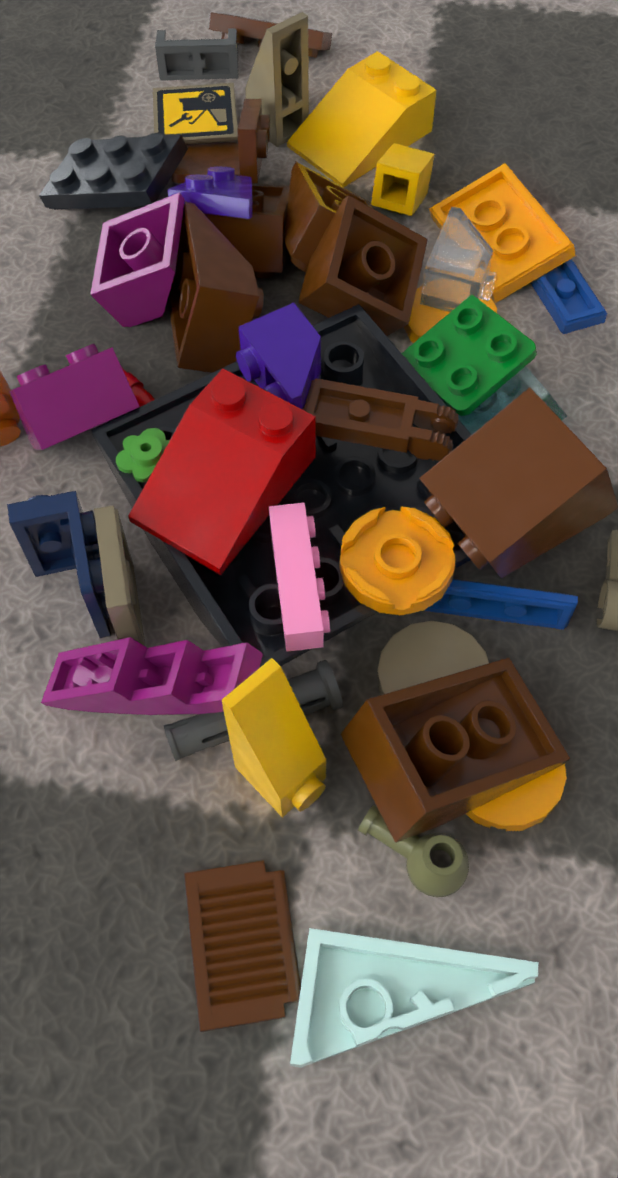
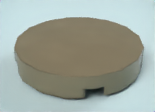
(426, 653)

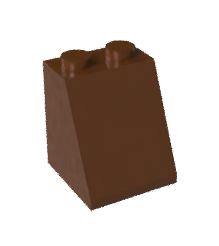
(519, 486)

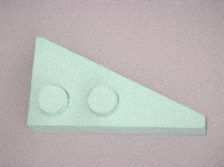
(376, 987)

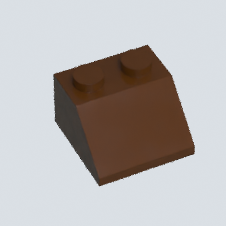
(366, 263)

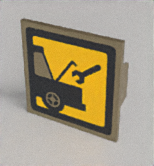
(196, 112)

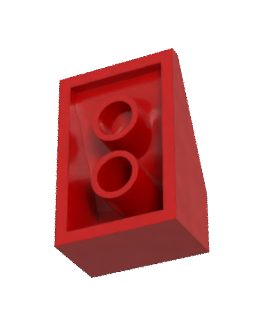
(225, 469)

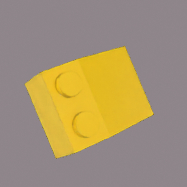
(363, 118)

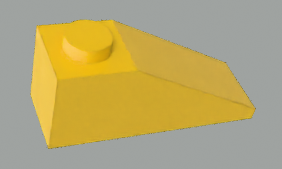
(274, 740)

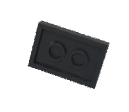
(114, 172)

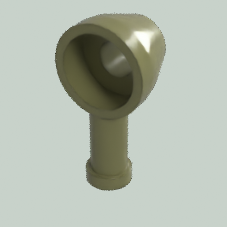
(420, 869)

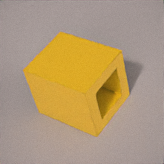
(402, 179)

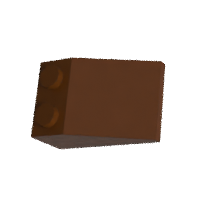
(310, 210)
(262, 236)
(209, 295)
(450, 746)

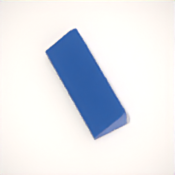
(507, 604)

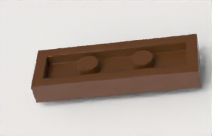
(256, 29)

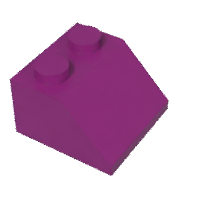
(138, 261)
(72, 398)

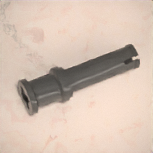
(312, 689)

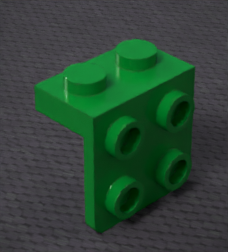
(470, 355)

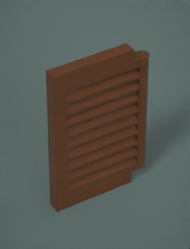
(241, 945)

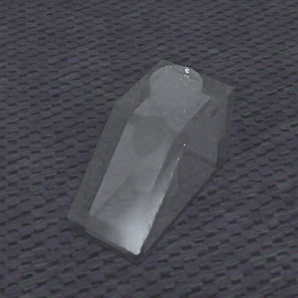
(458, 265)

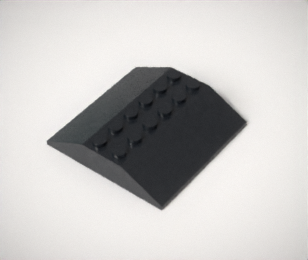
(336, 490)

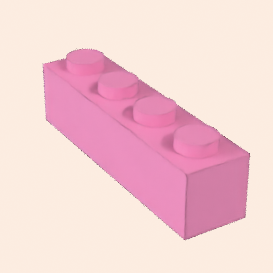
(296, 579)

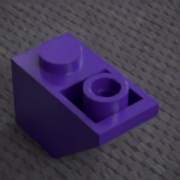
(281, 354)

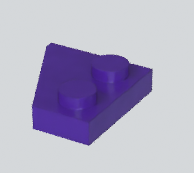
(218, 192)

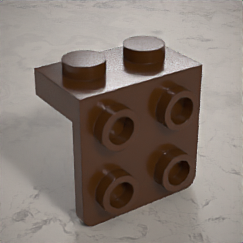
(243, 155)

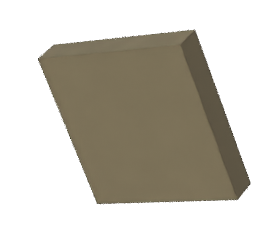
(118, 575)

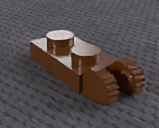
(381, 419)

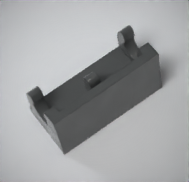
(197, 57)

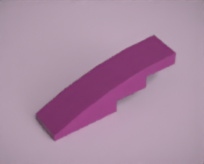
(148, 681)

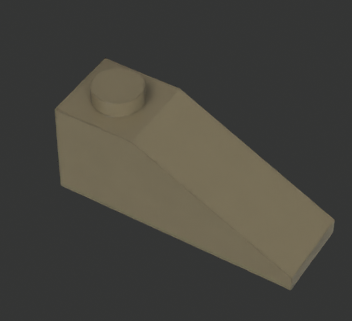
(282, 77)

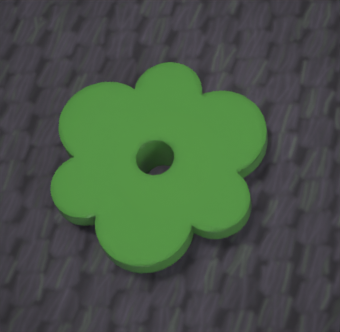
(142, 453)

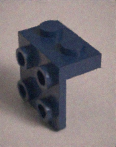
(59, 539)

